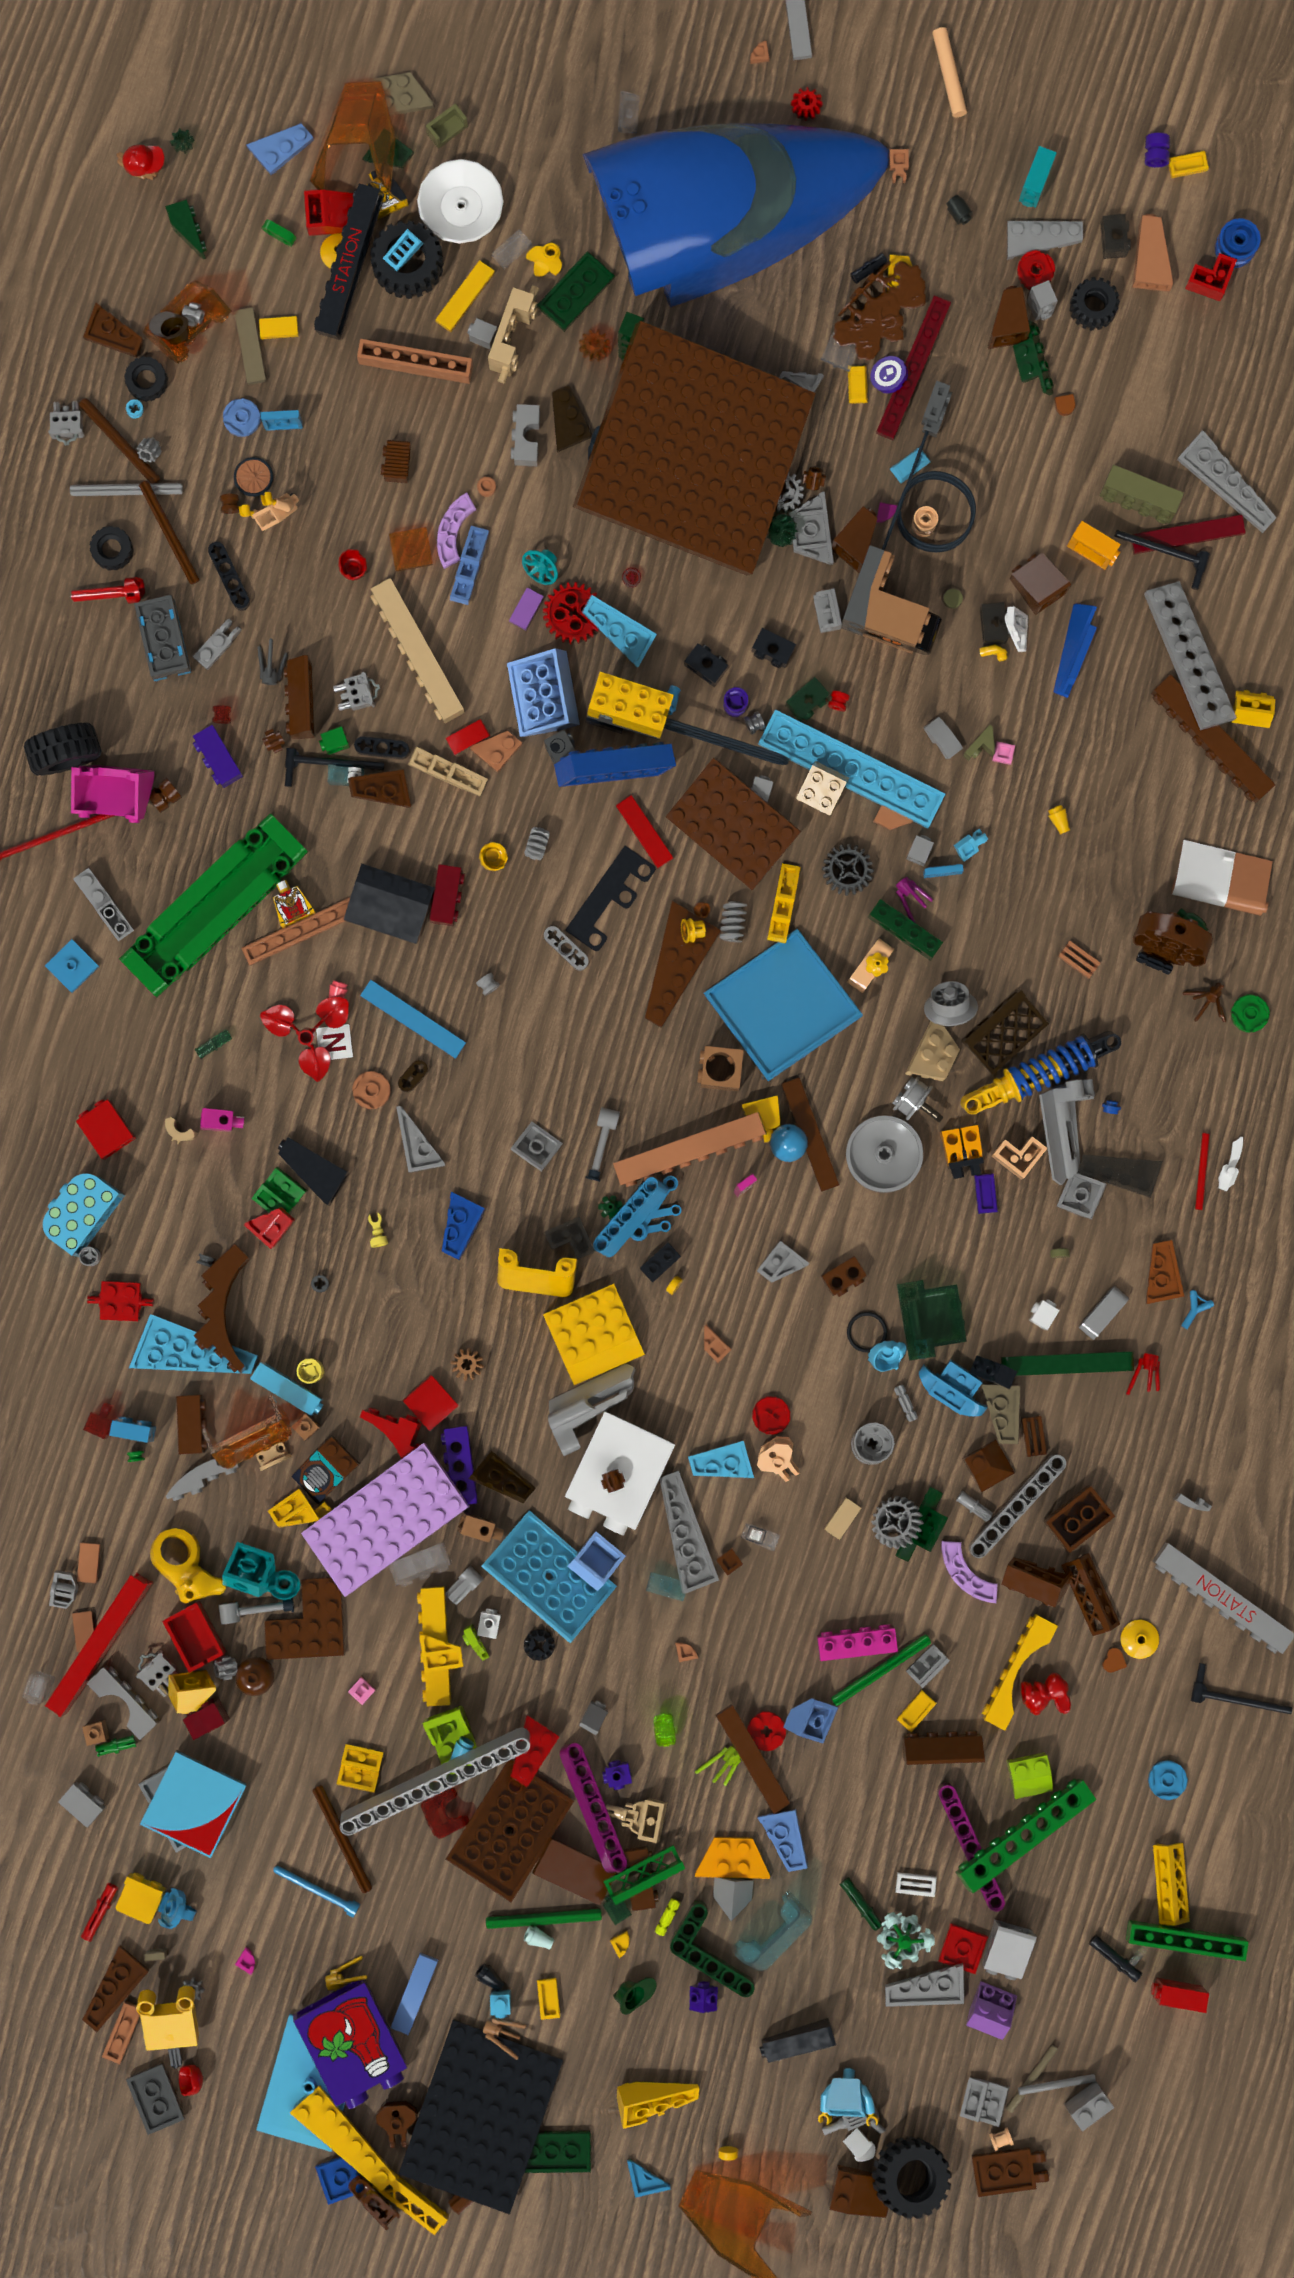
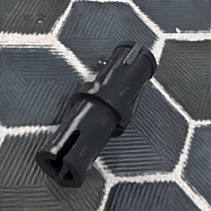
(868, 268)

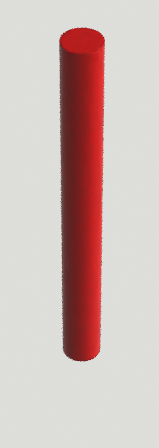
(1202, 1171)

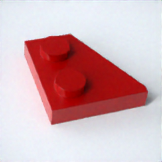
(271, 1226)

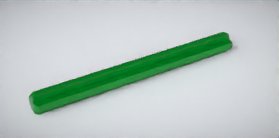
(881, 1670)
(543, 1918)

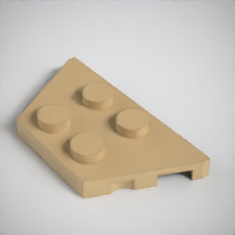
(934, 1054)

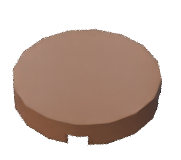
(371, 1090)

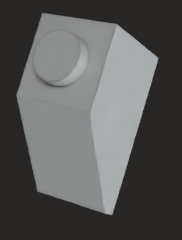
(593, 1717)

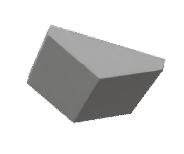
(536, 1146)
(1081, 1195)

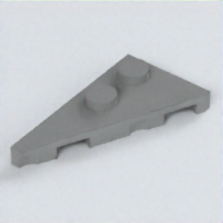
(417, 1149)

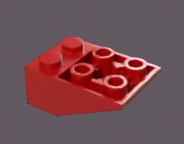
(326, 211)

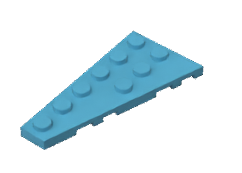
(172, 1347)

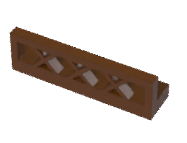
(1094, 1593)

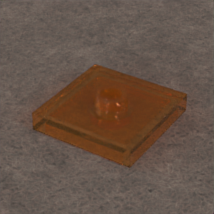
(411, 549)

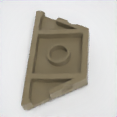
(404, 94)

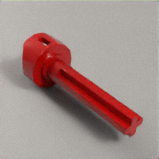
(130, 590)

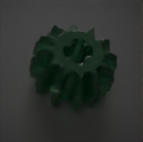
(782, 530)

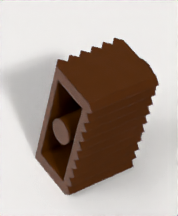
(396, 462)

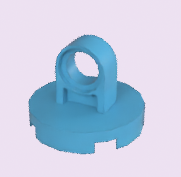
(174, 1908)

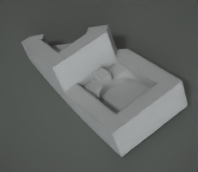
(1199, 1504)

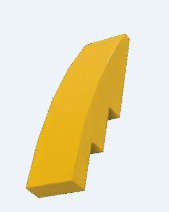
(783, 903)

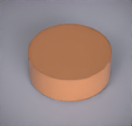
(486, 486)

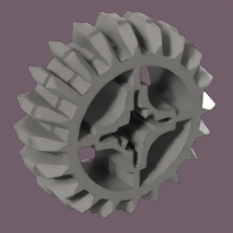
(885, 1528)

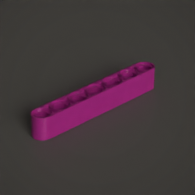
(593, 1818)
(967, 1837)

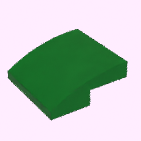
(279, 1192)

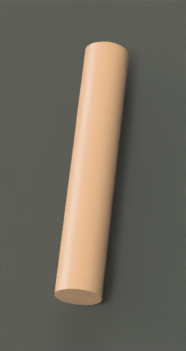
(949, 72)

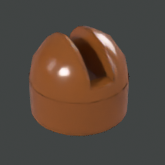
(701, 905)

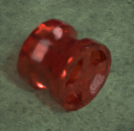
(221, 714)

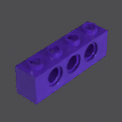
(460, 1435)

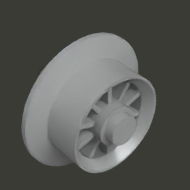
(950, 1004)

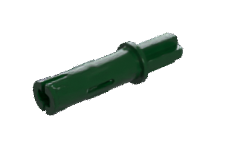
(861, 1904)

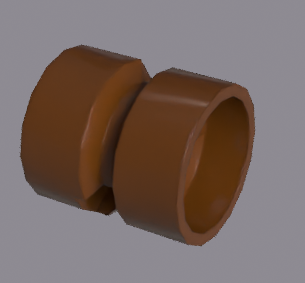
(164, 795)

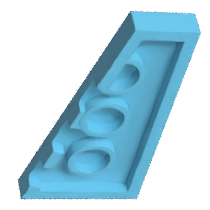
(621, 630)

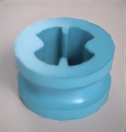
(132, 403)

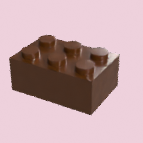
(1079, 1518)

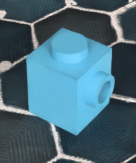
(500, 2003)

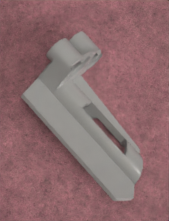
(1058, 1118)
(576, 1407)

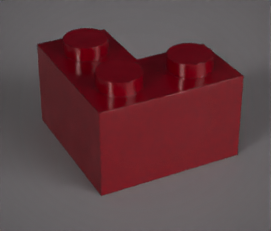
(206, 1719)

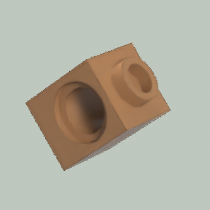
(306, 1426)
(96, 1732)

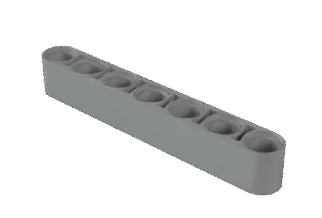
(1026, 1502)

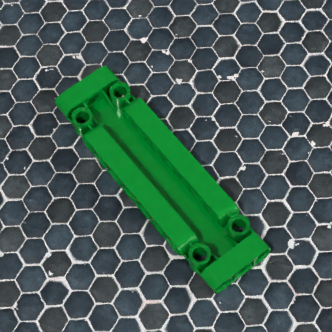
(213, 905)

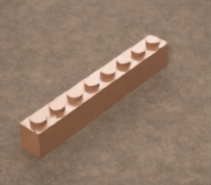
(689, 1149)

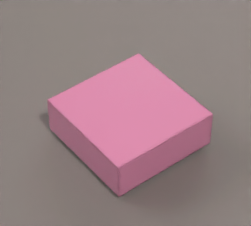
(1003, 753)

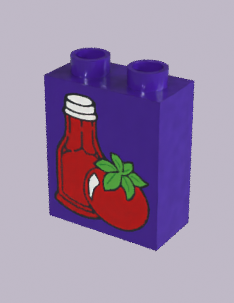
(350, 2043)

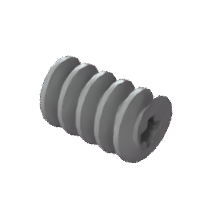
(732, 921)

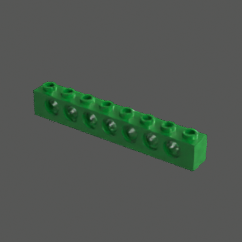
(1082, 1798)

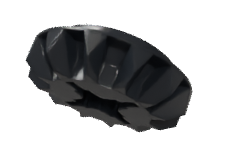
(548, 1646)

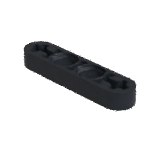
(228, 576)

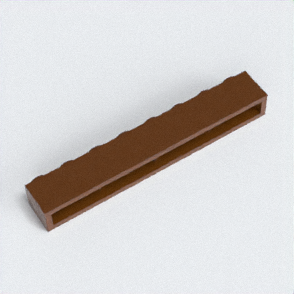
(1214, 741)

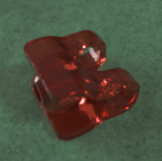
(436, 1817)

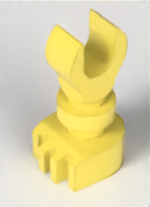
(379, 1239)

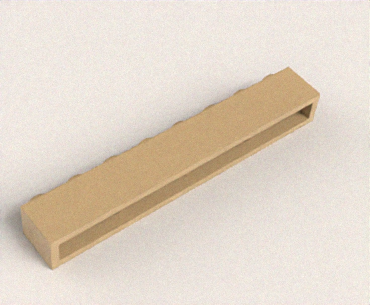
(417, 650)

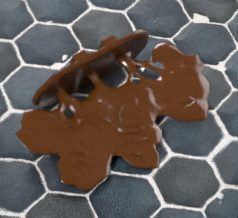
(881, 314)

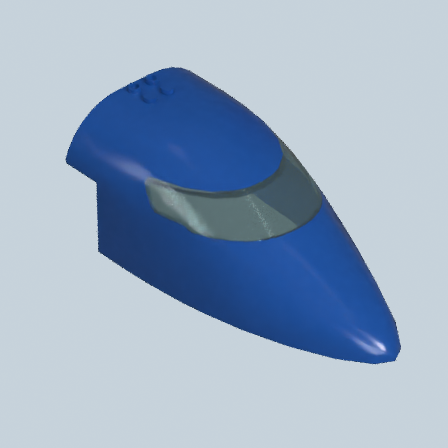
(727, 198)

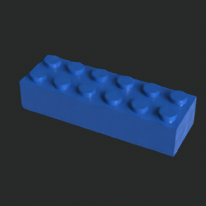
(614, 764)

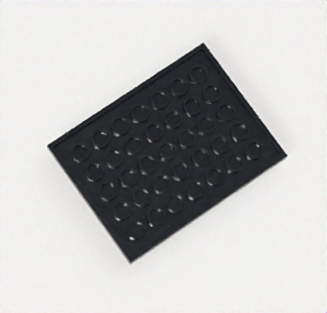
(480, 2117)

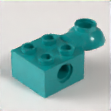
(255, 1574)

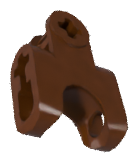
(373, 2202)

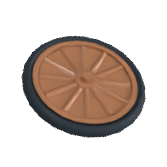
(253, 476)

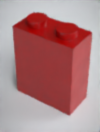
(105, 1128)
(1180, 1995)

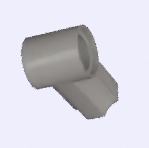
(467, 1582)

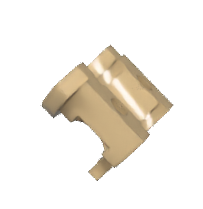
(171, 1127)
(273, 1456)

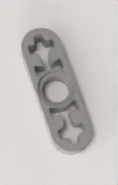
(552, 942)

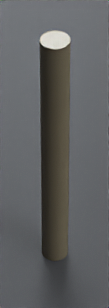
(1033, 2077)

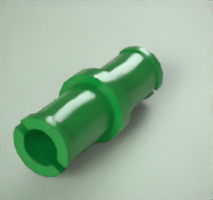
(115, 1745)

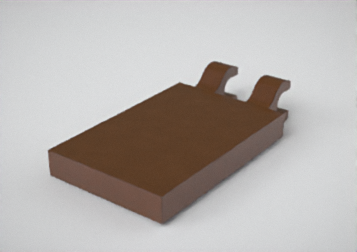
(1008, 2171)

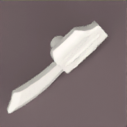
(1229, 1172)

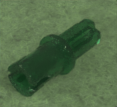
(213, 1044)

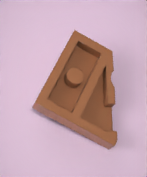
(497, 750)

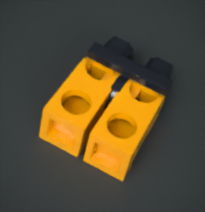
(959, 1156)

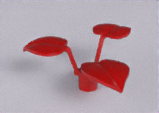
(312, 1061)

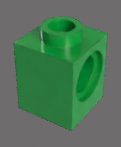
(334, 741)

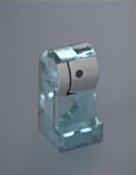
(339, 775)

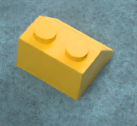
(190, 1690)

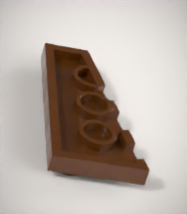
(119, 1981)

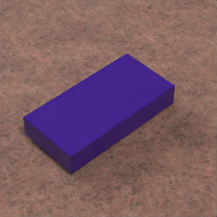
(985, 1193)

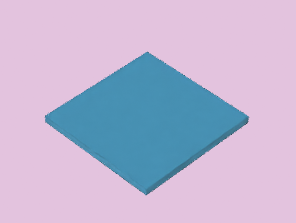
(783, 1005)

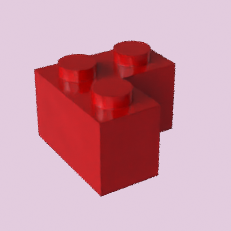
(1212, 282)

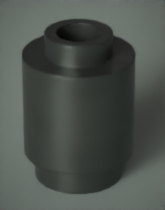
(959, 210)

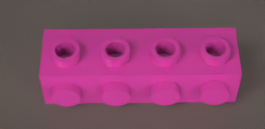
(857, 1643)

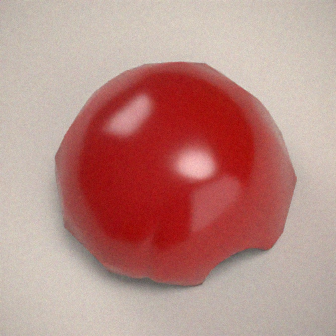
(352, 564)
(190, 2080)

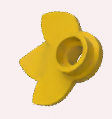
(543, 261)

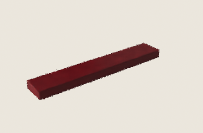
(1193, 533)

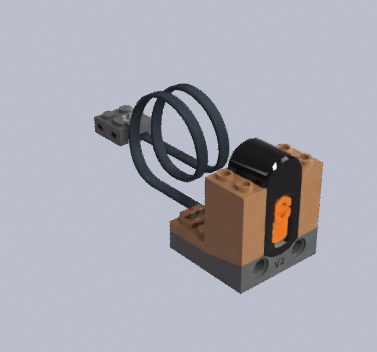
(886, 616)

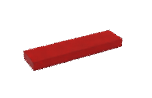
(644, 832)

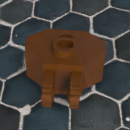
(396, 2122)

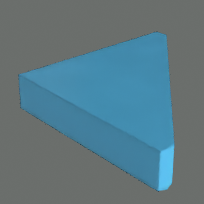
(645, 2181)

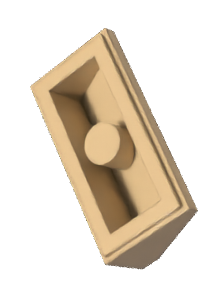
(842, 1518)

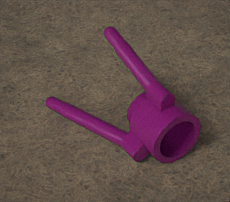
(908, 887)

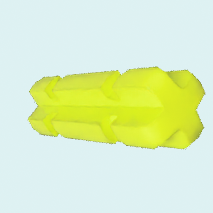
(667, 1916)

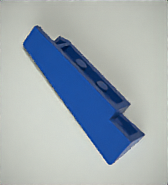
(1075, 647)

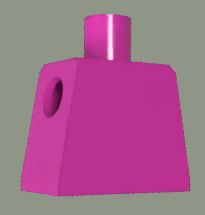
(211, 1121)

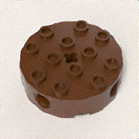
(1173, 938)

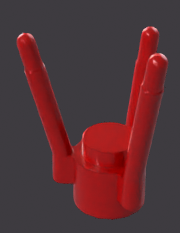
(1151, 1364)

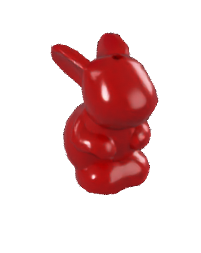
(1038, 1696)

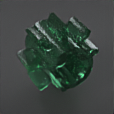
(180, 135)

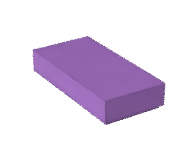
(526, 609)

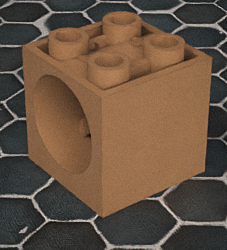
(734, 1057)

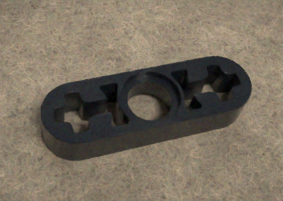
(367, 751)

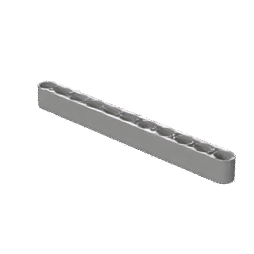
(428, 1789)

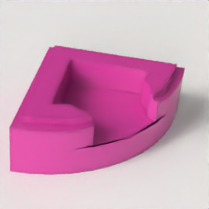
(246, 1961)

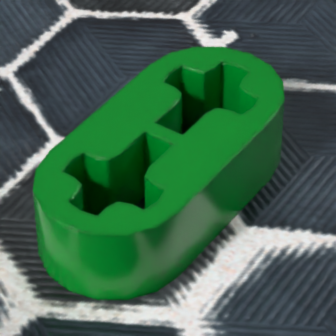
(279, 233)

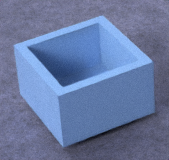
(596, 1561)

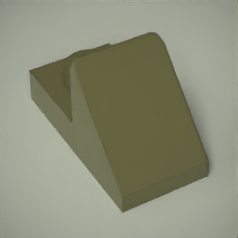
(985, 740)

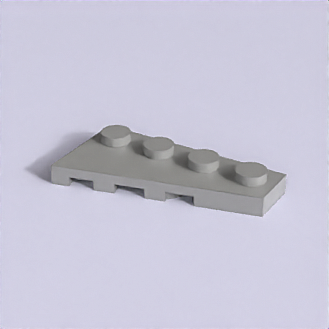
(1041, 236)

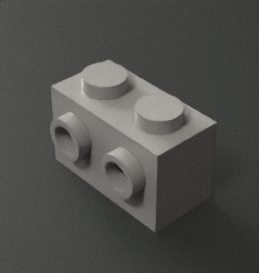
(82, 1803)

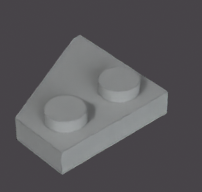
(781, 1263)

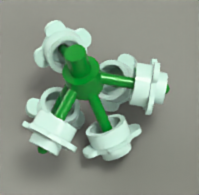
(906, 1944)

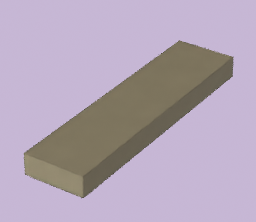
(250, 346)

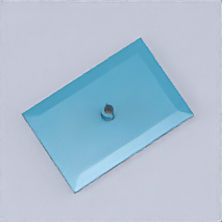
(538, 1553)
(289, 2088)

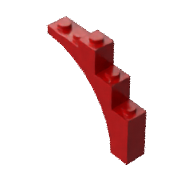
(400, 1433)

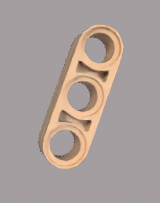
(861, 978)

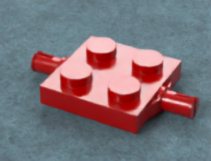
(120, 1301)

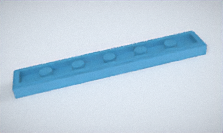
(413, 1019)

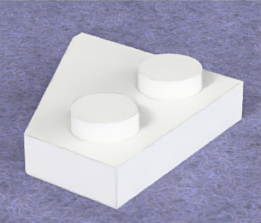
(1017, 625)

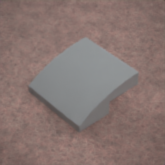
(984, 2101)

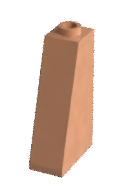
(1152, 260)

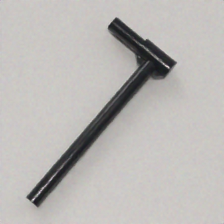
(1199, 560)
(293, 759)
(1200, 1692)

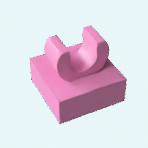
(361, 1690)

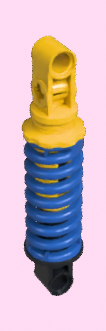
(1041, 1071)

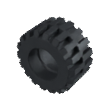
(1097, 289)

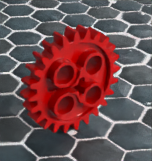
(562, 626)

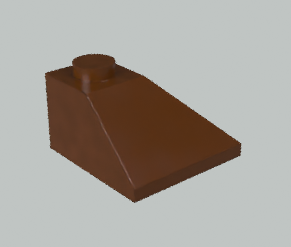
(988, 1465)

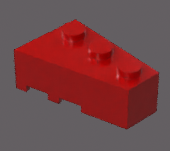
(541, 1743)

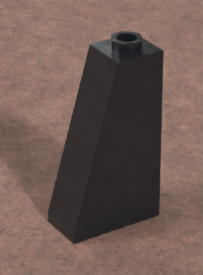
(318, 1173)
(798, 2041)

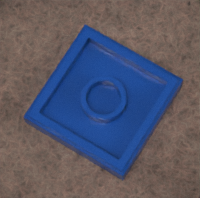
(335, 2178)

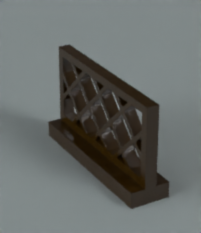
(993, 1019)

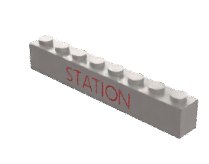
(1224, 1598)

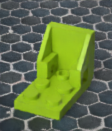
(445, 1729)

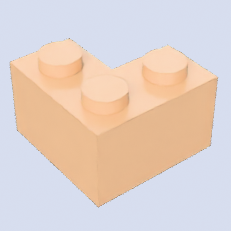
(1019, 1161)

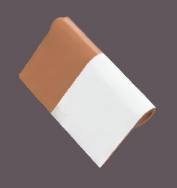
(1222, 878)

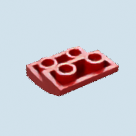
(430, 1402)

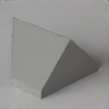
(732, 1894)

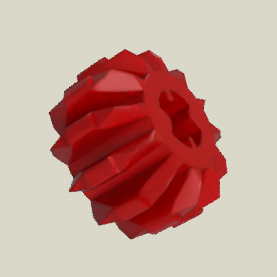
(813, 106)

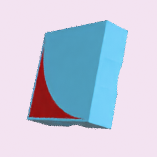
(193, 1804)

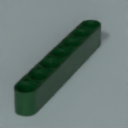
(1070, 1363)

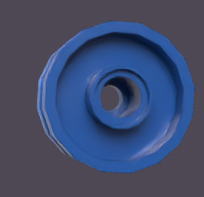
(1238, 240)

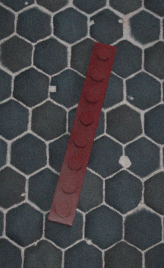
(915, 364)

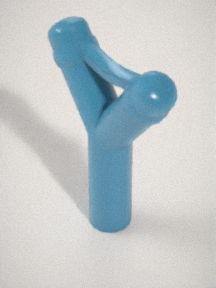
(1195, 1308)

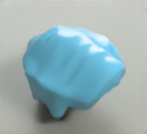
(887, 1355)

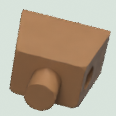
(471, 1525)

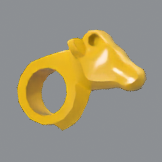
(189, 1579)

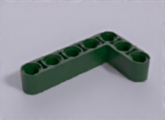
(706, 1957)

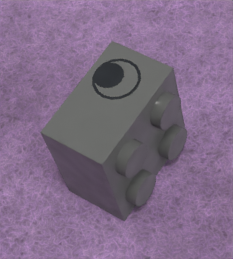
(559, 746)

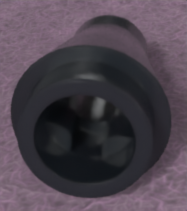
(489, 1977)

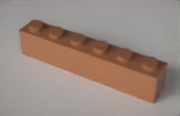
(415, 361)

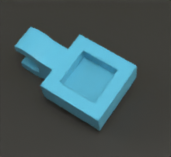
(969, 845)

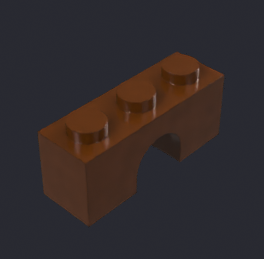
(648, 1897)

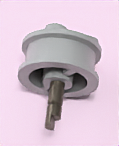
(914, 1099)

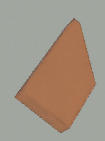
(890, 819)
(715, 1345)

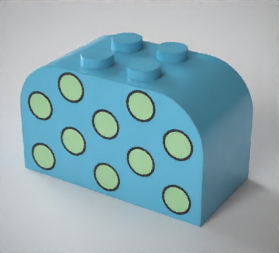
(80, 1212)

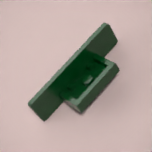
(1031, 360)
(931, 1528)

